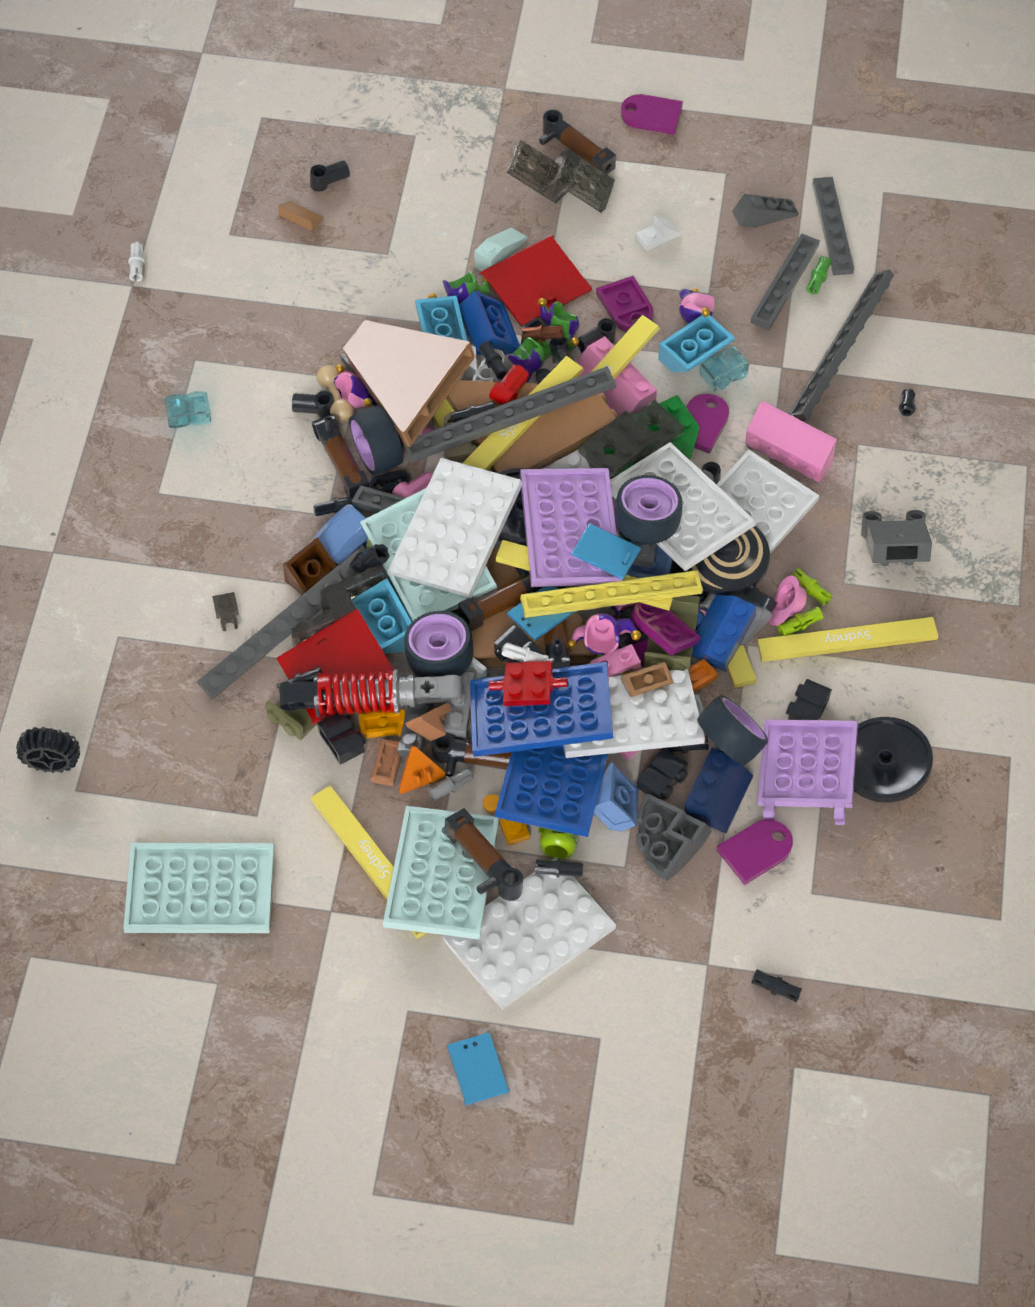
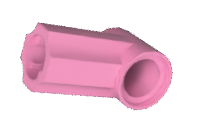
(408, 489)

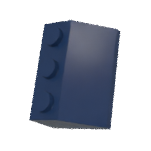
(718, 791)

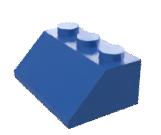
(488, 322)
(723, 630)

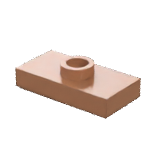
(386, 763)

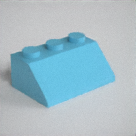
(441, 317)
(693, 344)
(384, 615)

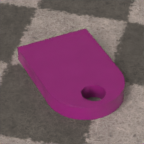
(652, 113)
(625, 302)
(709, 419)
(664, 628)
(755, 850)

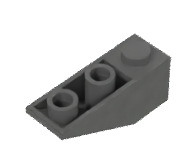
(763, 210)

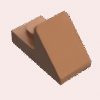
(429, 723)

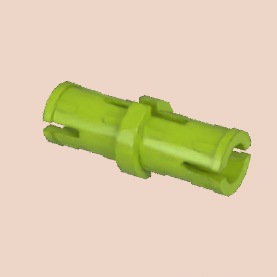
(812, 587)
(800, 621)

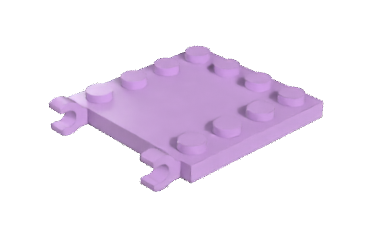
(808, 765)

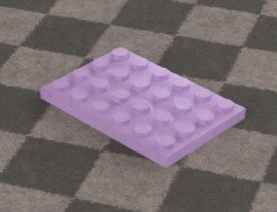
(556, 513)

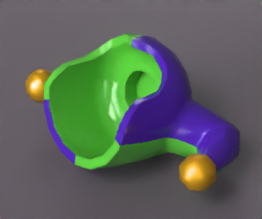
(464, 287)
(559, 317)
(531, 355)

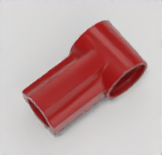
(508, 388)

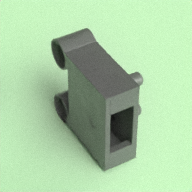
(897, 540)

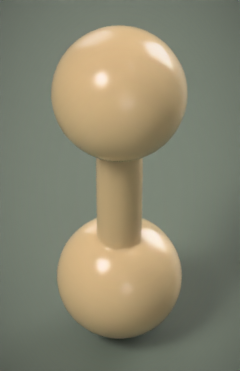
(341, 407)

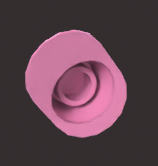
(790, 600)

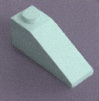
(498, 248)

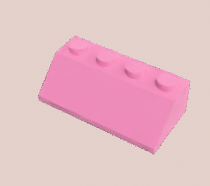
(632, 389)
(791, 441)

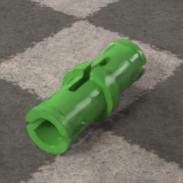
(818, 275)

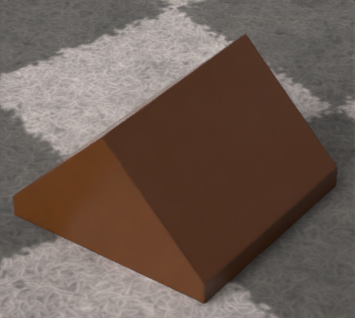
(308, 566)

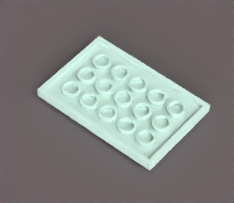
(389, 529)
(436, 878)
(199, 888)

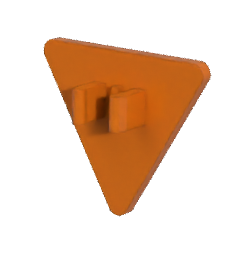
(419, 771)

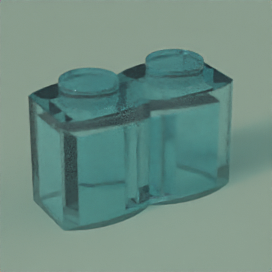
(724, 368)
(187, 409)

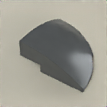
(668, 836)

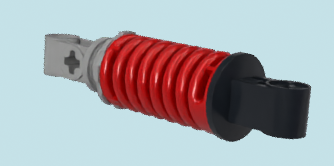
(368, 695)

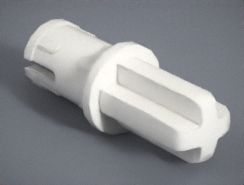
(136, 261)
(521, 654)

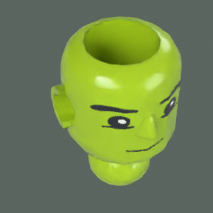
(557, 843)

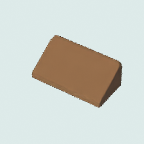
(300, 215)
(647, 679)

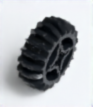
(48, 749)

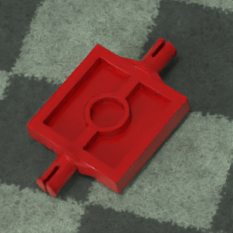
(528, 683)

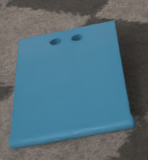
(606, 551)
(538, 625)
(477, 1068)

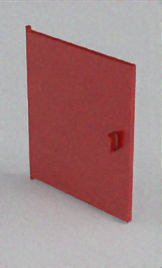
(534, 274)
(347, 649)

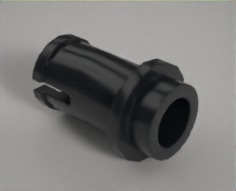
(907, 405)

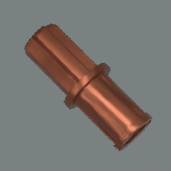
(543, 332)

